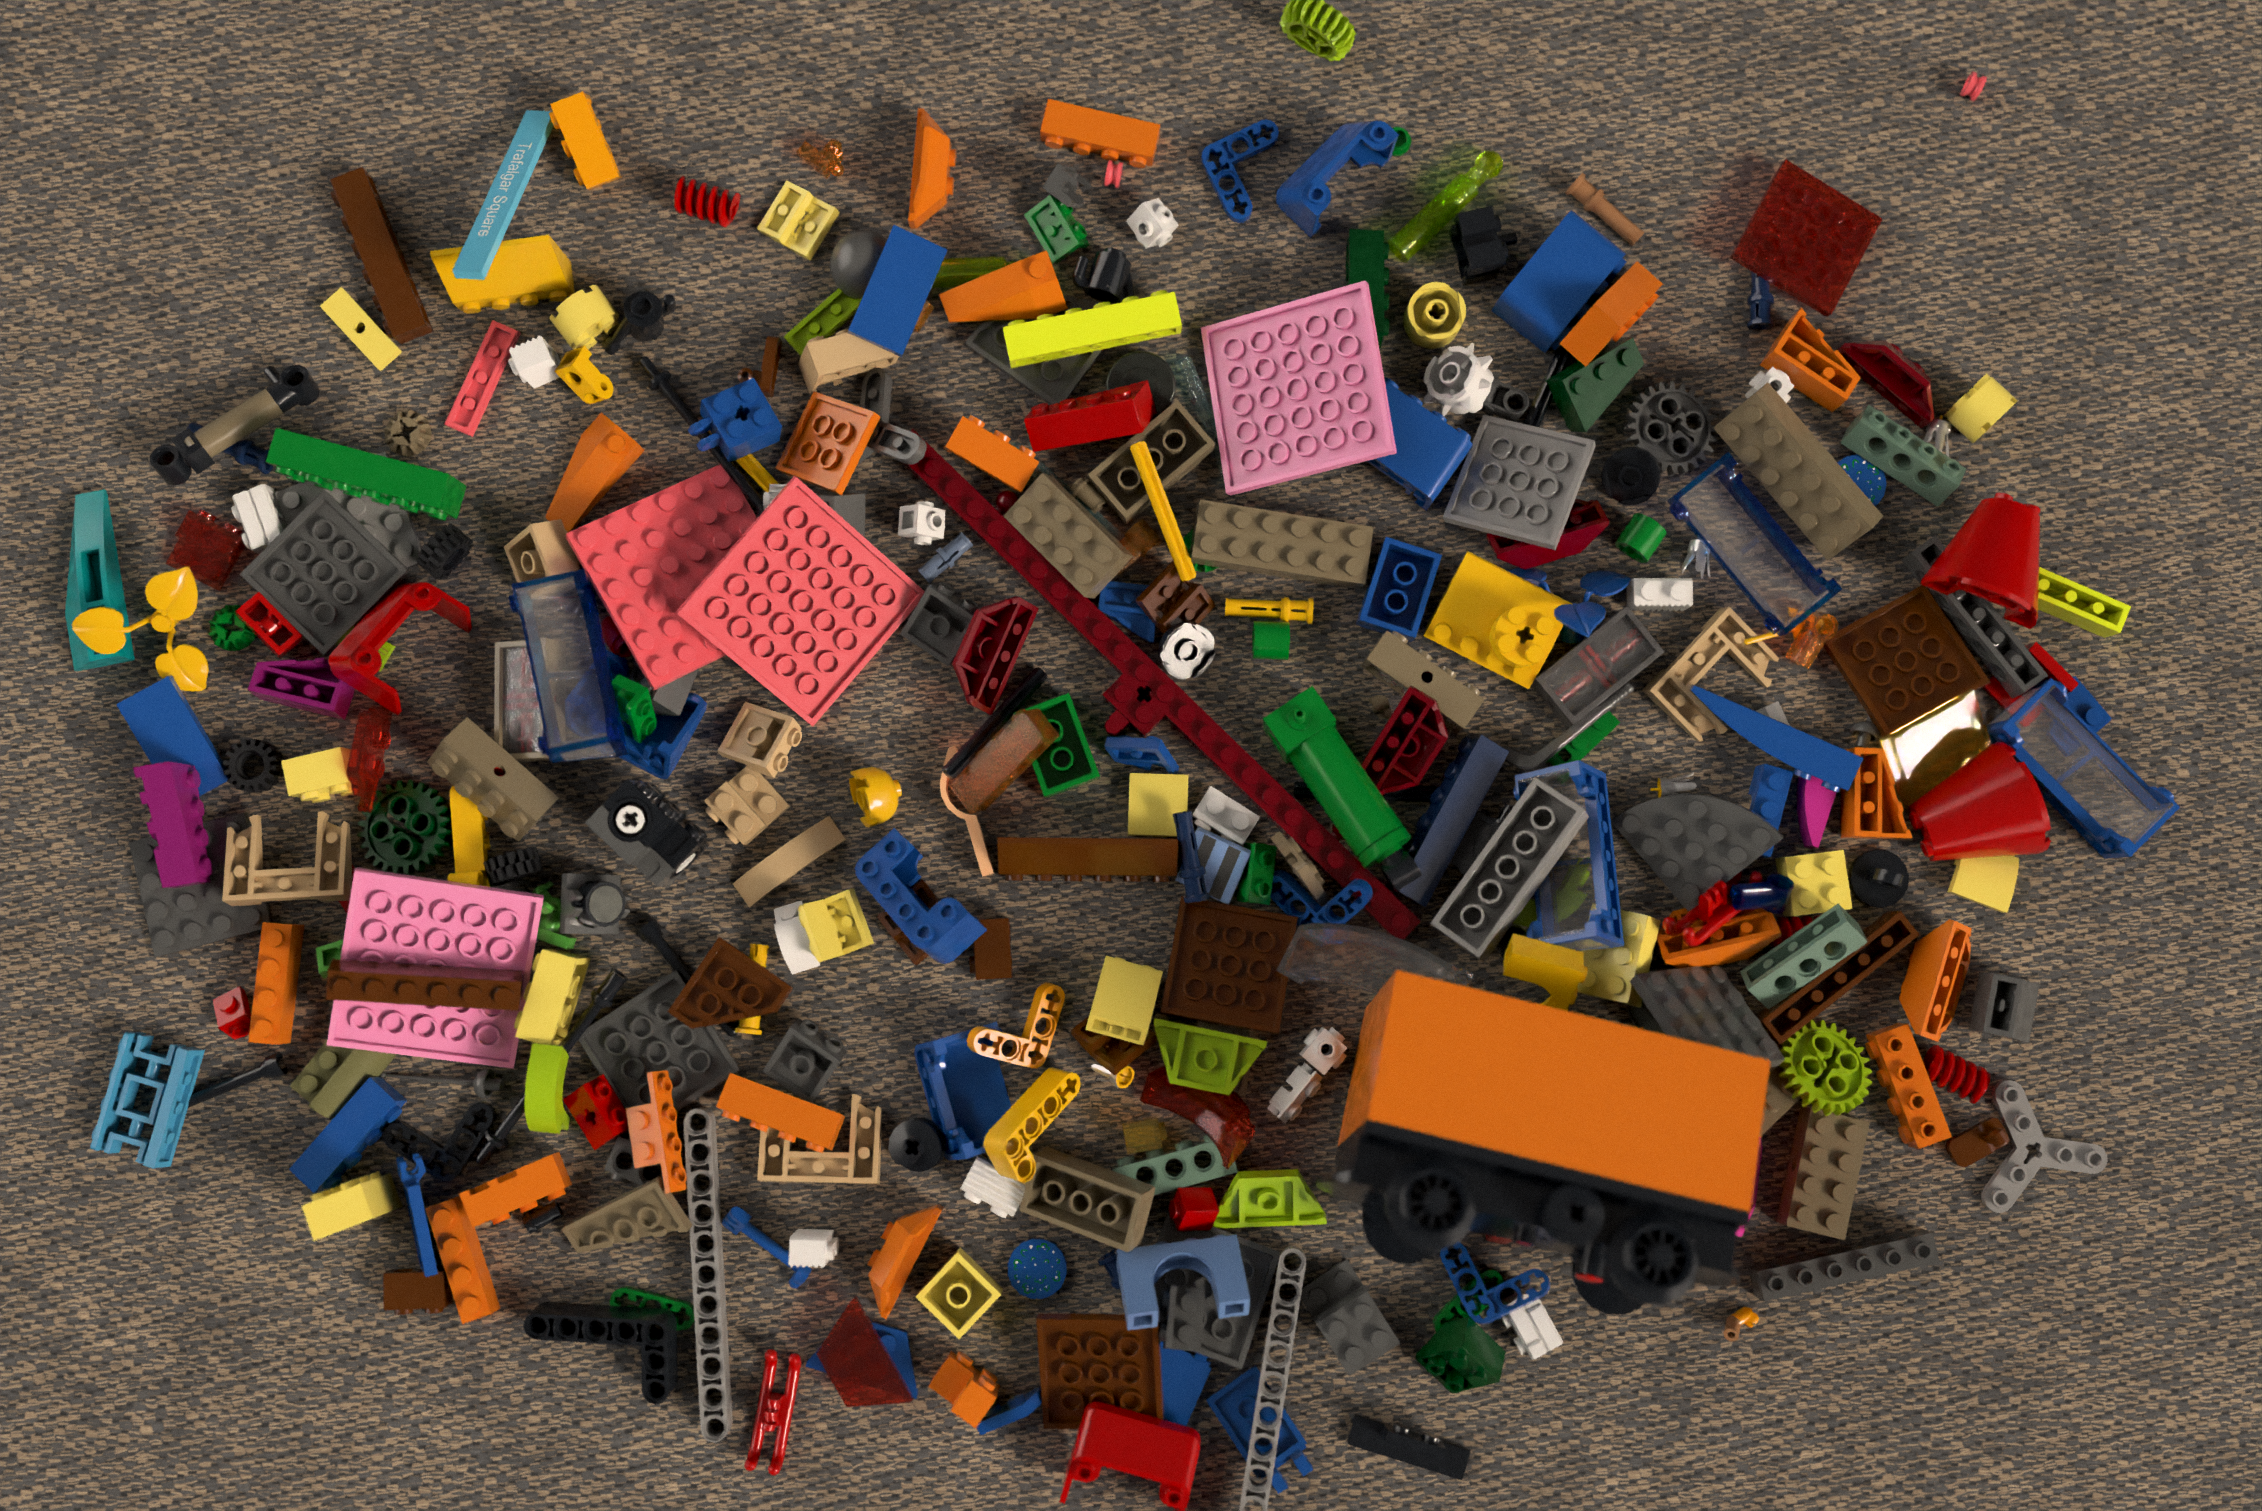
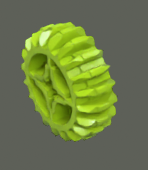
(1318, 28)

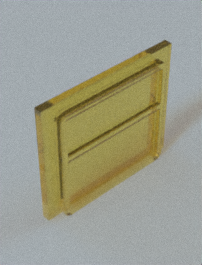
(1935, 746)

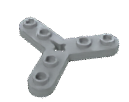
(2023, 1129)

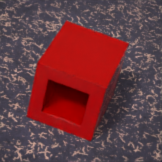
(1194, 1208)

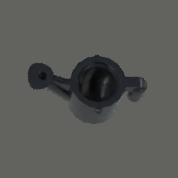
(1108, 277)
(642, 319)

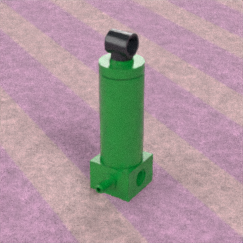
(1307, 738)

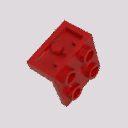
(2049, 665)

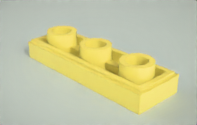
(350, 318)

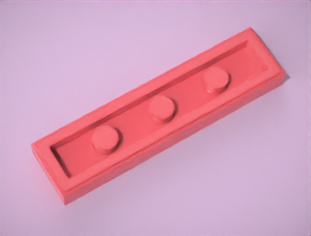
(482, 378)

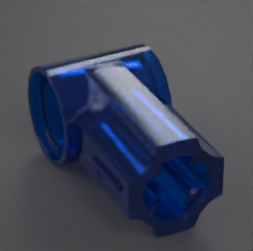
(1769, 895)

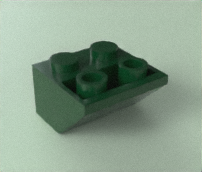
(1462, 1356)

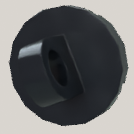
(1878, 878)

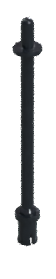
(660, 382)
(601, 999)

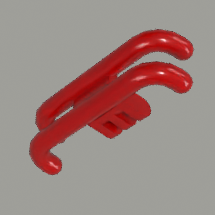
(1711, 909)
(774, 1411)

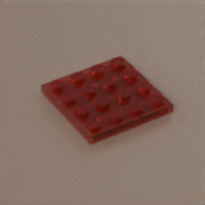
(1806, 238)

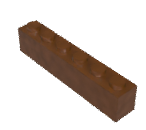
(381, 256)
(1884, 939)
(424, 985)

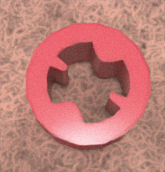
(1973, 86)
(1113, 174)

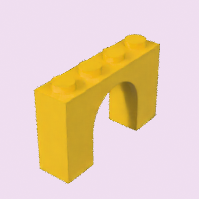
(1547, 965)

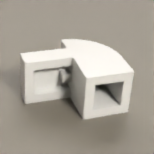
(793, 939)

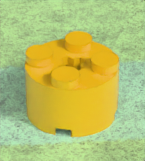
(1538, 629)

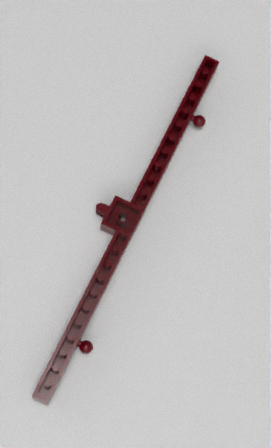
(1167, 697)

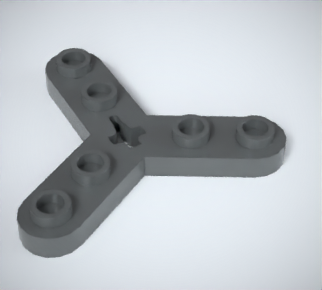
(887, 438)

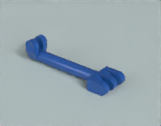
(738, 1220)

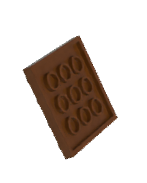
(1904, 660)
(1228, 965)
(1096, 1361)

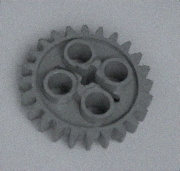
(1680, 406)

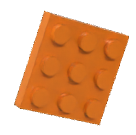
(827, 442)

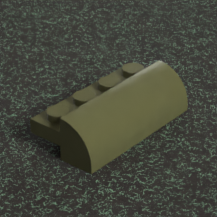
(337, 1075)

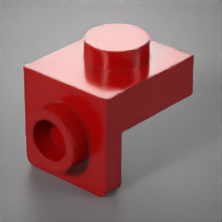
(233, 1013)

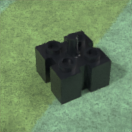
(1478, 246)

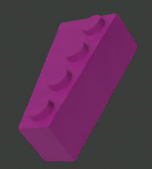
(176, 823)

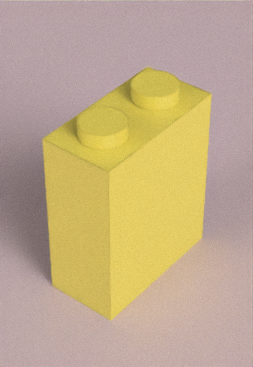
(1124, 1000)

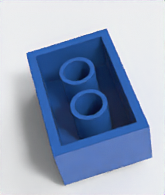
(1398, 588)

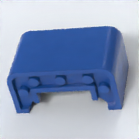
(1559, 282)
(1425, 447)
(889, 873)

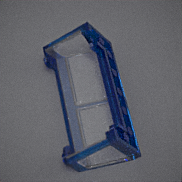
(1751, 547)
(569, 668)

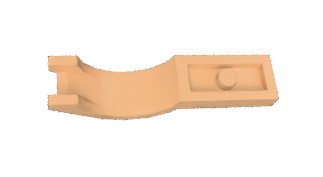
(971, 820)

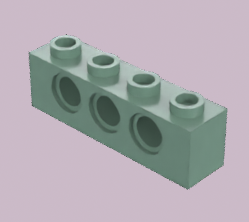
(1903, 455)
(1803, 956)
(1188, 1175)

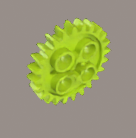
(1843, 1072)

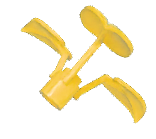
(175, 599)

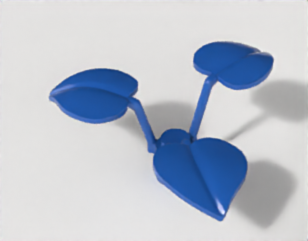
(1580, 618)

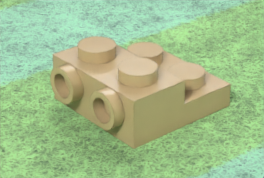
(761, 739)
(745, 805)

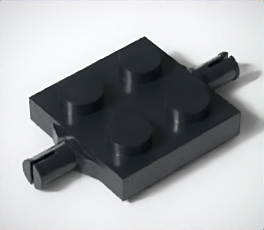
(1476, 838)

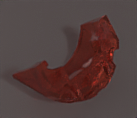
(1218, 1115)

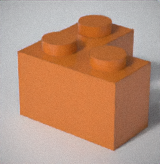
(965, 1387)

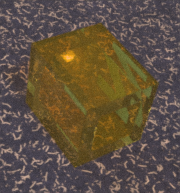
(1143, 1134)

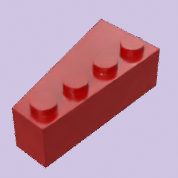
(1091, 417)

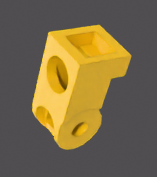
(583, 376)

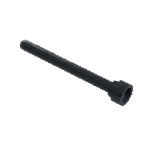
(653, 935)
(269, 1068)

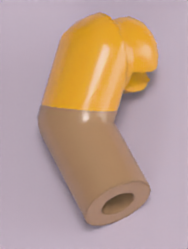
(1736, 1320)

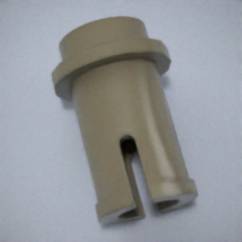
(1088, 495)

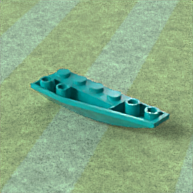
(94, 577)

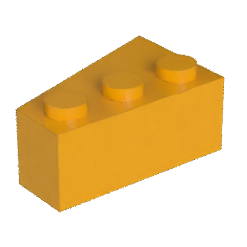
(584, 140)

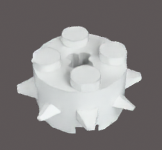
(1458, 380)

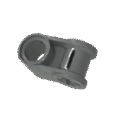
(1497, 401)

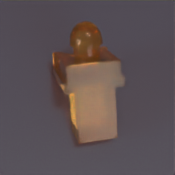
(825, 161)

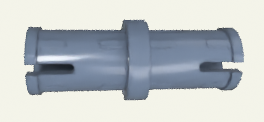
(945, 557)

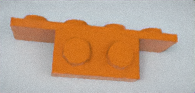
(655, 1133)

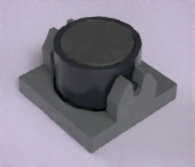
(596, 904)

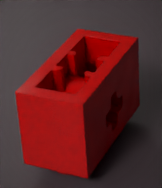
(269, 625)
(598, 1111)

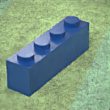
(348, 1135)

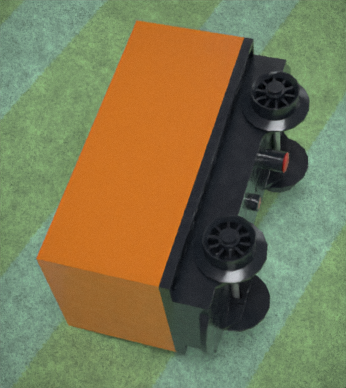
(1491, 1103)

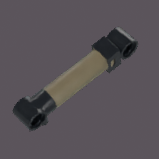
(197, 449)

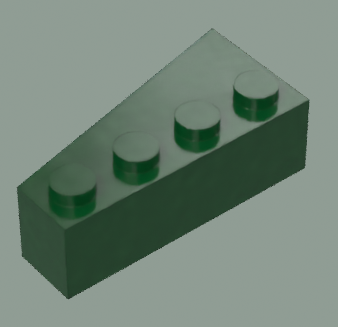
(1366, 262)

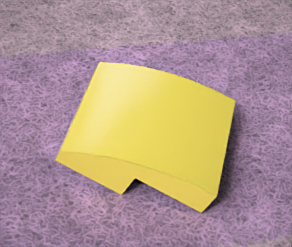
(787, 214)
(1153, 802)
(1986, 881)

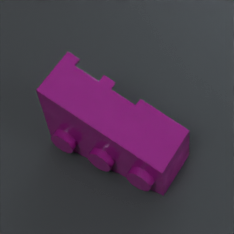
(302, 686)

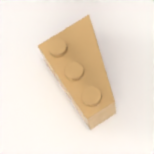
(840, 357)

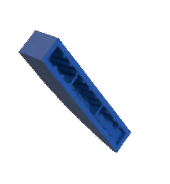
(1792, 746)

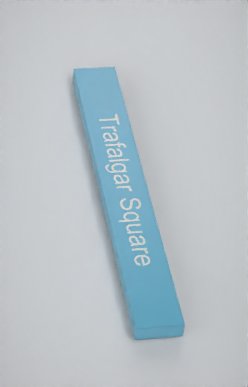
(504, 196)

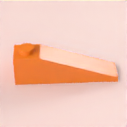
(1010, 293)

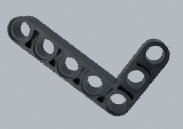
(616, 1332)

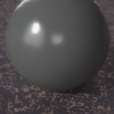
(855, 260)

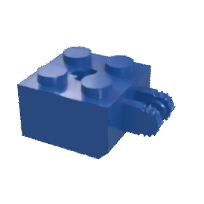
(738, 421)

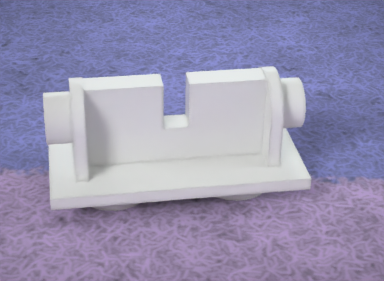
(1290, 1102)

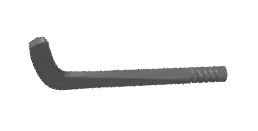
(1537, 760)

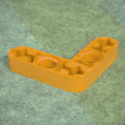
(1024, 1043)

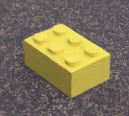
(1614, 968)
(551, 996)
(351, 1204)

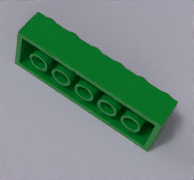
(366, 475)

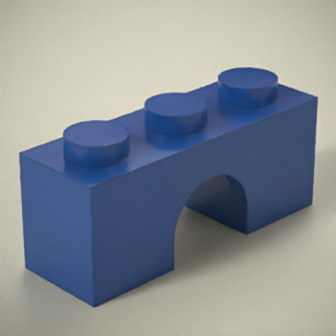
(1769, 794)

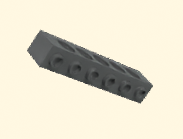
(1981, 627)
(1843, 1264)

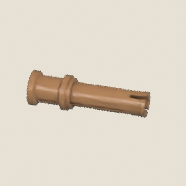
(1594, 200)

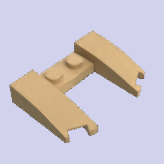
(1672, 686)
(249, 884)
(857, 1166)

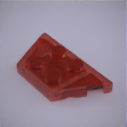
(367, 754)
(861, 1362)

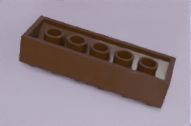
(1087, 858)

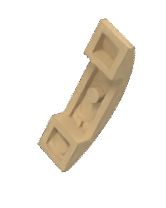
(788, 860)

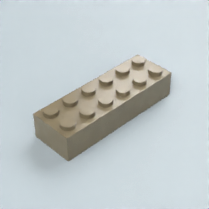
(1798, 472)
(1281, 544)

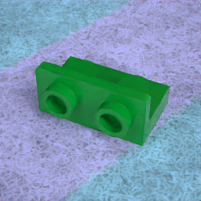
(1056, 228)
(635, 707)
(1258, 874)

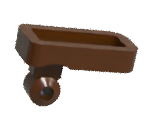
(767, 377)
(1977, 1142)

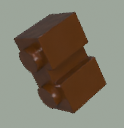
(993, 951)
(411, 1290)

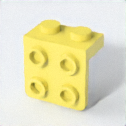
(835, 925)

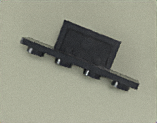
(1413, 1448)

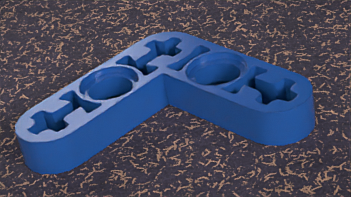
(1230, 158)
(1321, 914)
(1492, 1296)

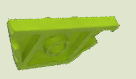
(1204, 1056)
(1269, 1200)

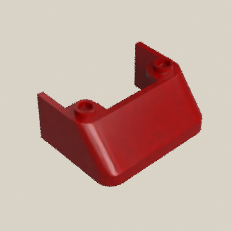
(357, 656)
(1135, 1446)

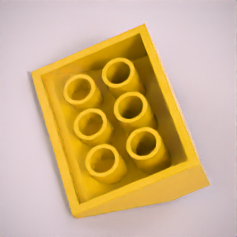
(520, 272)
(1474, 602)

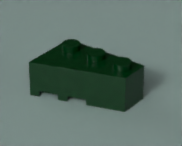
(1587, 391)

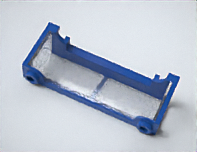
(2081, 772)
(1580, 894)

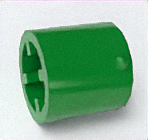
(1640, 537)
(1270, 640)

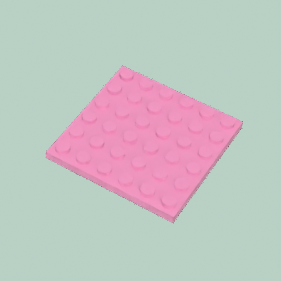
(1298, 389)
(439, 925)

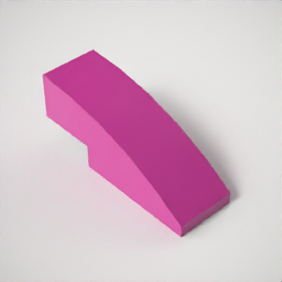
(1813, 809)

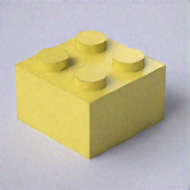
(318, 775)
(1818, 882)
(959, 1293)

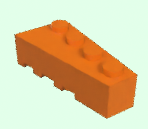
(1612, 314)

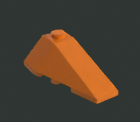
(595, 466)

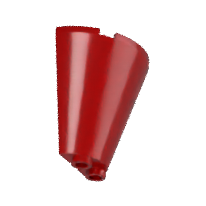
(1994, 558)
(1983, 810)

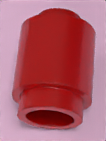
(613, 638)

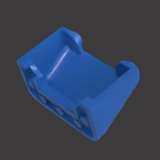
(1306, 192)
(664, 747)
(962, 1091)

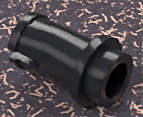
(535, 1221)

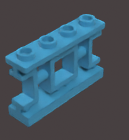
(168, 1105)

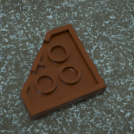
(728, 989)

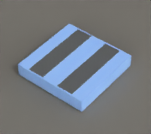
(1223, 864)

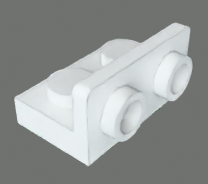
(1225, 816)

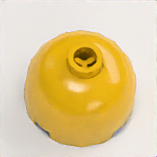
(875, 794)

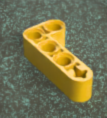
(469, 841)
(1025, 1121)

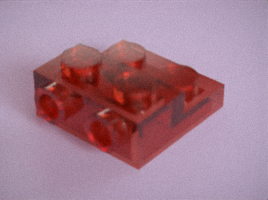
(206, 548)

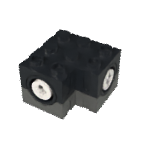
(648, 832)

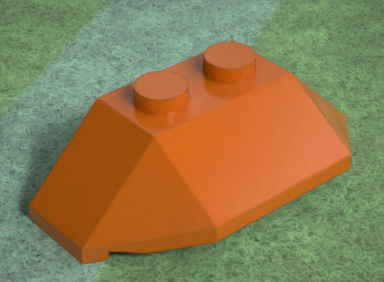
(930, 170)
(1733, 942)
(1936, 978)
(899, 1254)

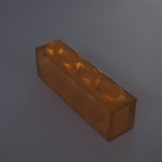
(1003, 760)

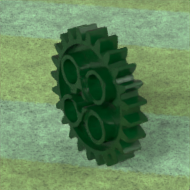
(421, 805)

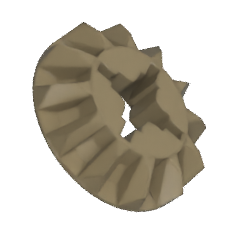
(419, 437)

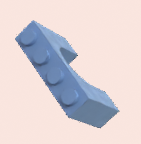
(1214, 1258)

